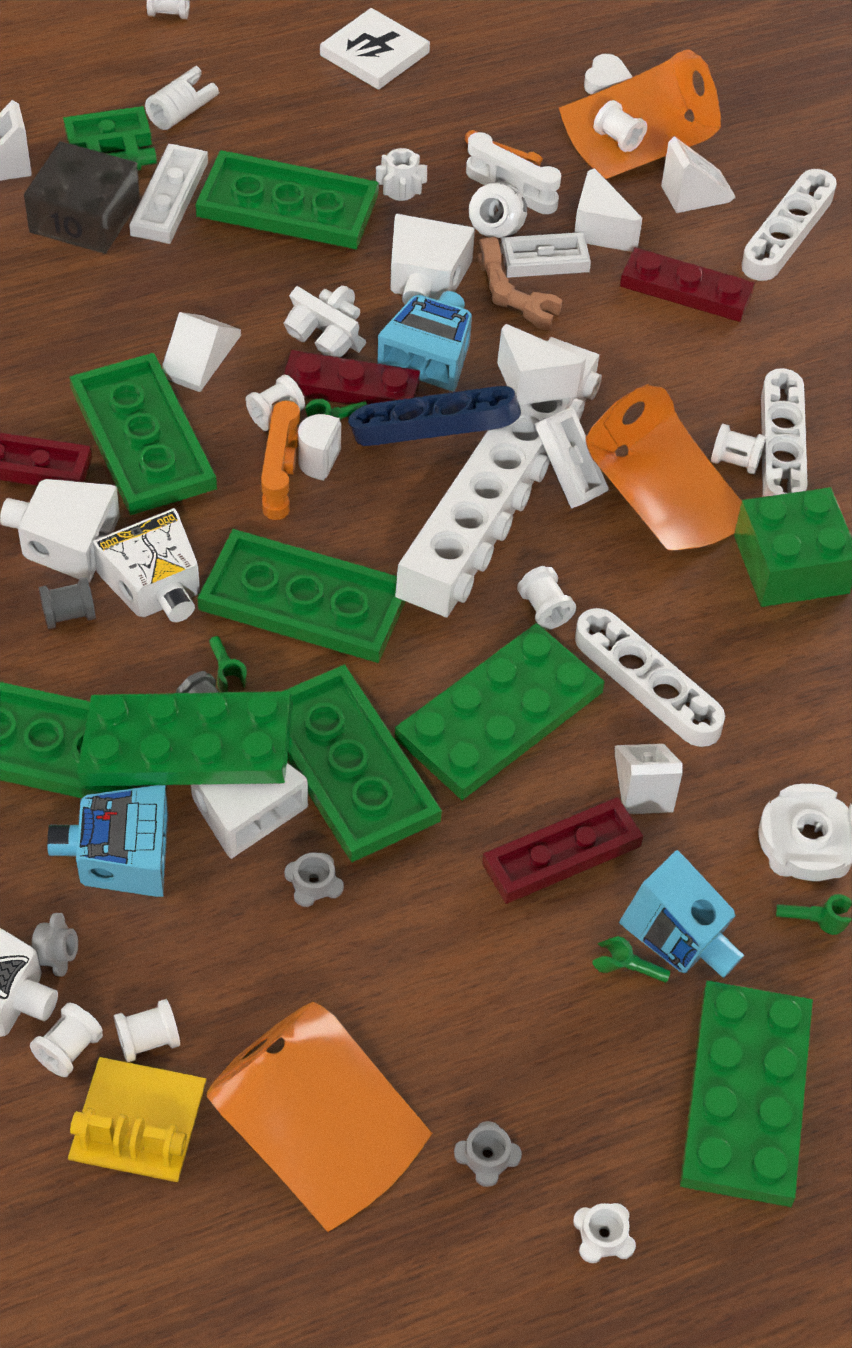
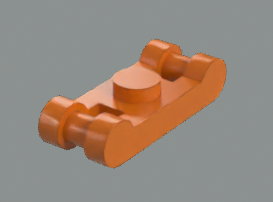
(280, 459)

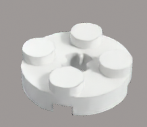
(804, 857)

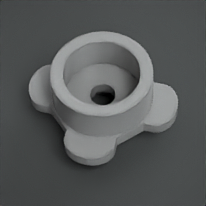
(313, 866)
(55, 944)
(487, 1137)

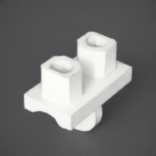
(331, 314)

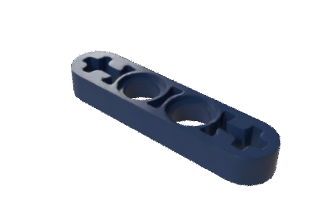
(435, 415)

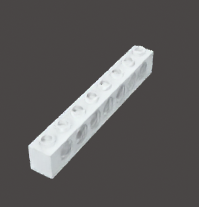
(482, 502)

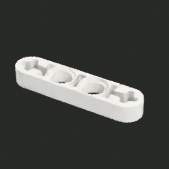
(785, 222)
(783, 439)
(654, 672)

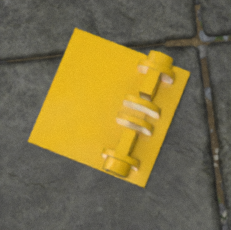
(137, 1119)

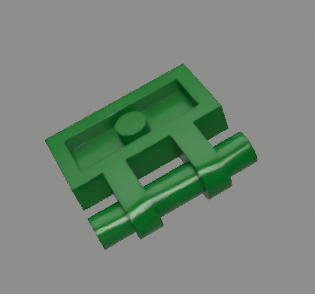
(113, 131)

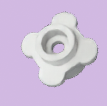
(604, 1216)

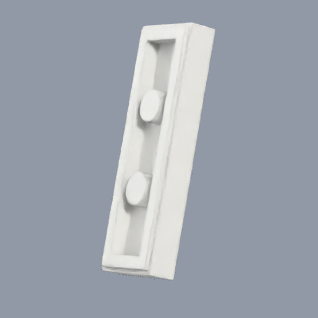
(168, 193)

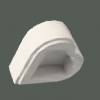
(605, 72)

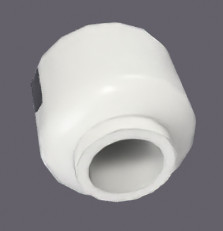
(484, 210)

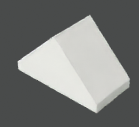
(13, 144)
(692, 180)
(606, 216)
(197, 349)
(538, 368)
(648, 777)

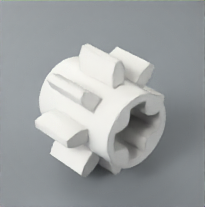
(401, 174)

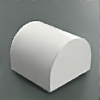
(318, 444)

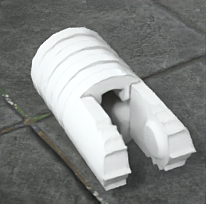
(178, 99)

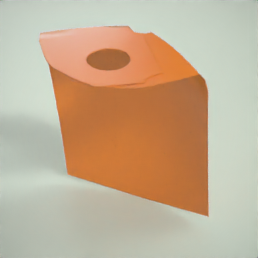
(660, 99)
(664, 472)
(320, 1115)

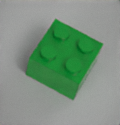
(795, 546)

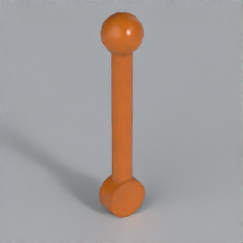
(531, 156)

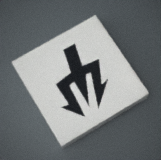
(374, 48)

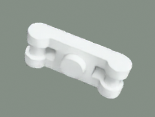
(496, 165)

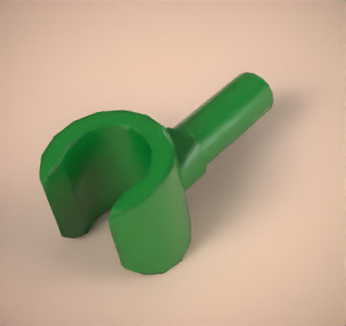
(322, 406)
(226, 665)
(825, 915)
(624, 958)

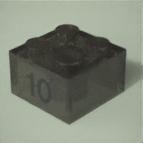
(82, 197)

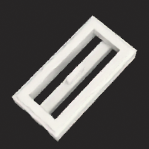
(545, 254)
(570, 457)

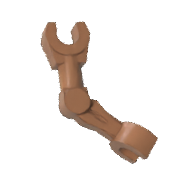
(505, 294)

